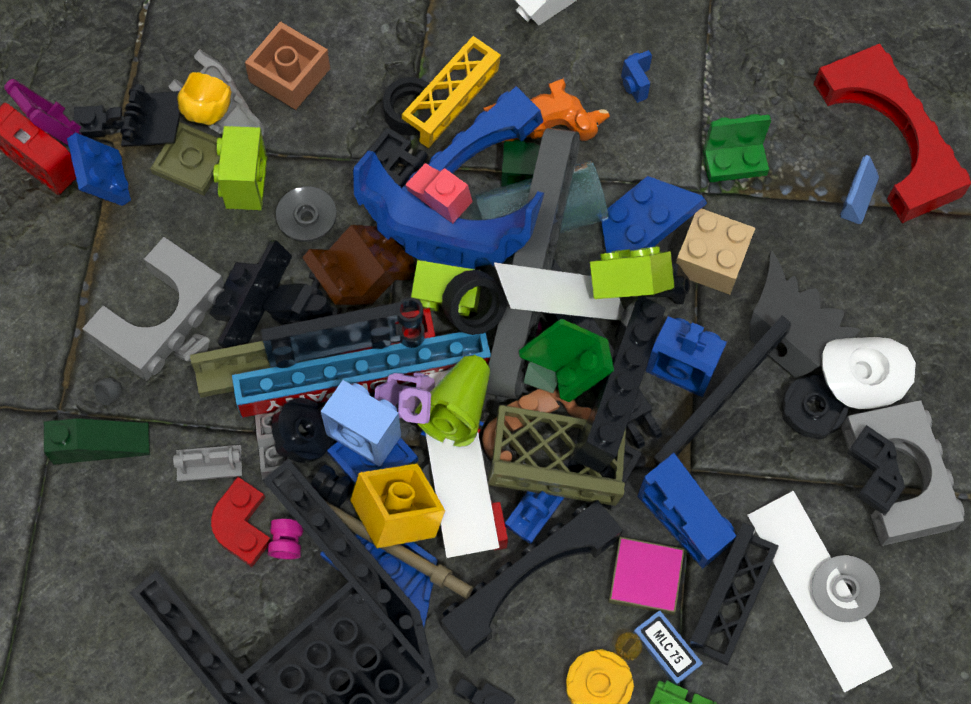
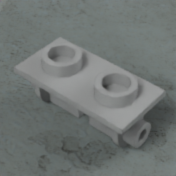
(208, 463)

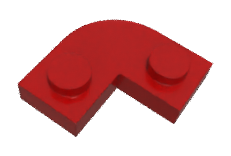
(231, 524)

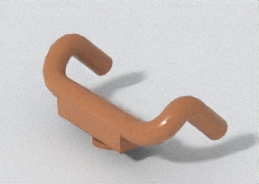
(537, 401)

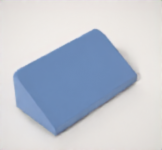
(860, 191)

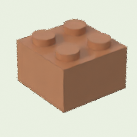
(287, 65)

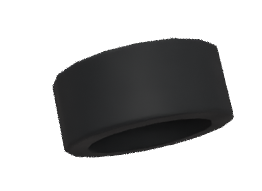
(398, 89)
(488, 317)

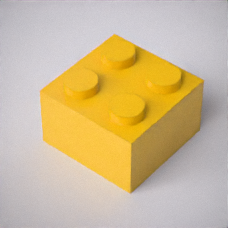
(397, 505)

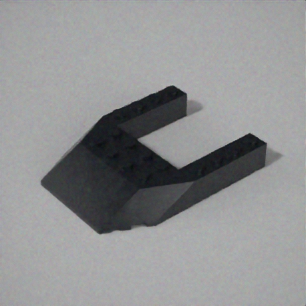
(351, 650)

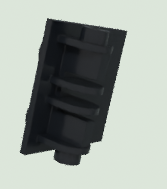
(150, 118)

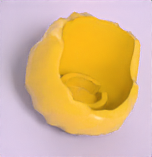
(204, 98)

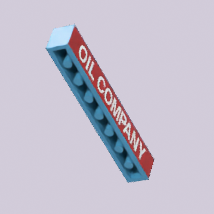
(318, 379)

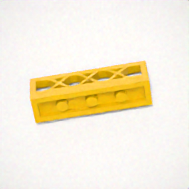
(457, 99)

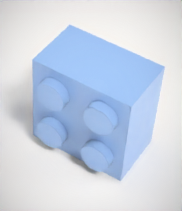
(362, 422)

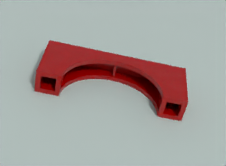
(875, 82)

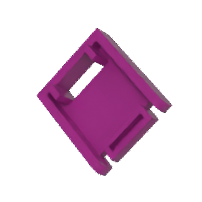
(42, 112)

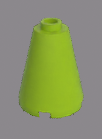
(458, 402)

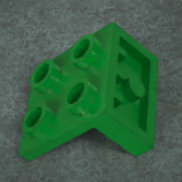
(736, 148)
(574, 354)

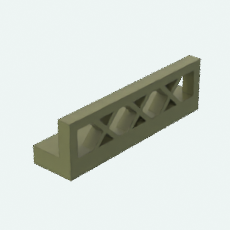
(216, 367)

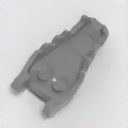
(238, 111)

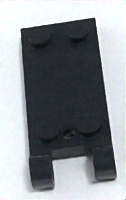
(342, 333)

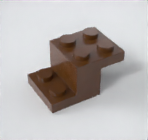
(360, 265)

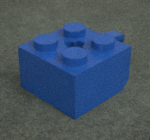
(685, 355)

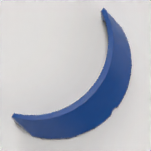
(429, 234)

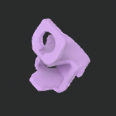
(408, 396)

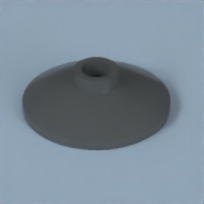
(306, 202)

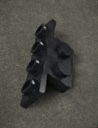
(246, 294)

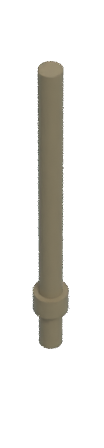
(438, 574)

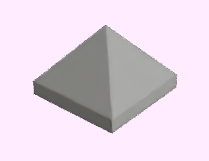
(195, 345)

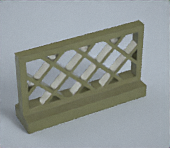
(550, 480)

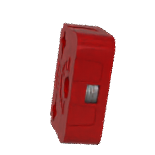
(35, 150)

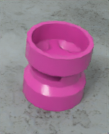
(285, 539)

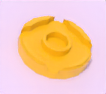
(599, 679)

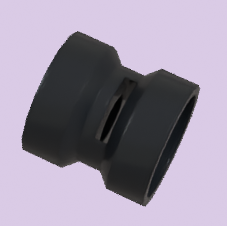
(331, 486)

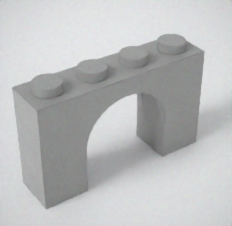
(146, 348)
(936, 507)

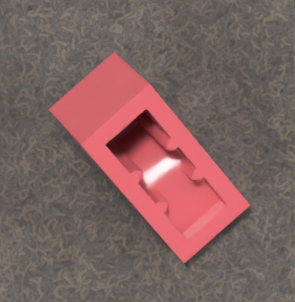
(440, 191)

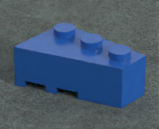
(686, 511)

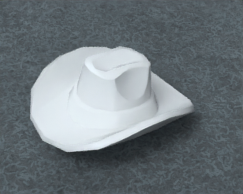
(868, 371)

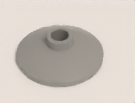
(858, 577)

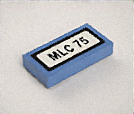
(667, 648)

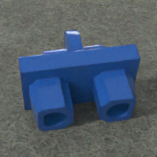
(532, 514)

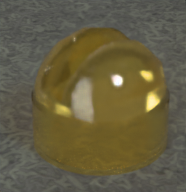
(635, 649)

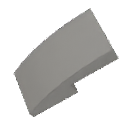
(268, 455)

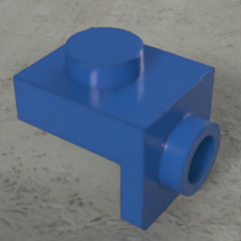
(633, 75)

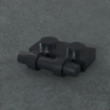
(393, 149)

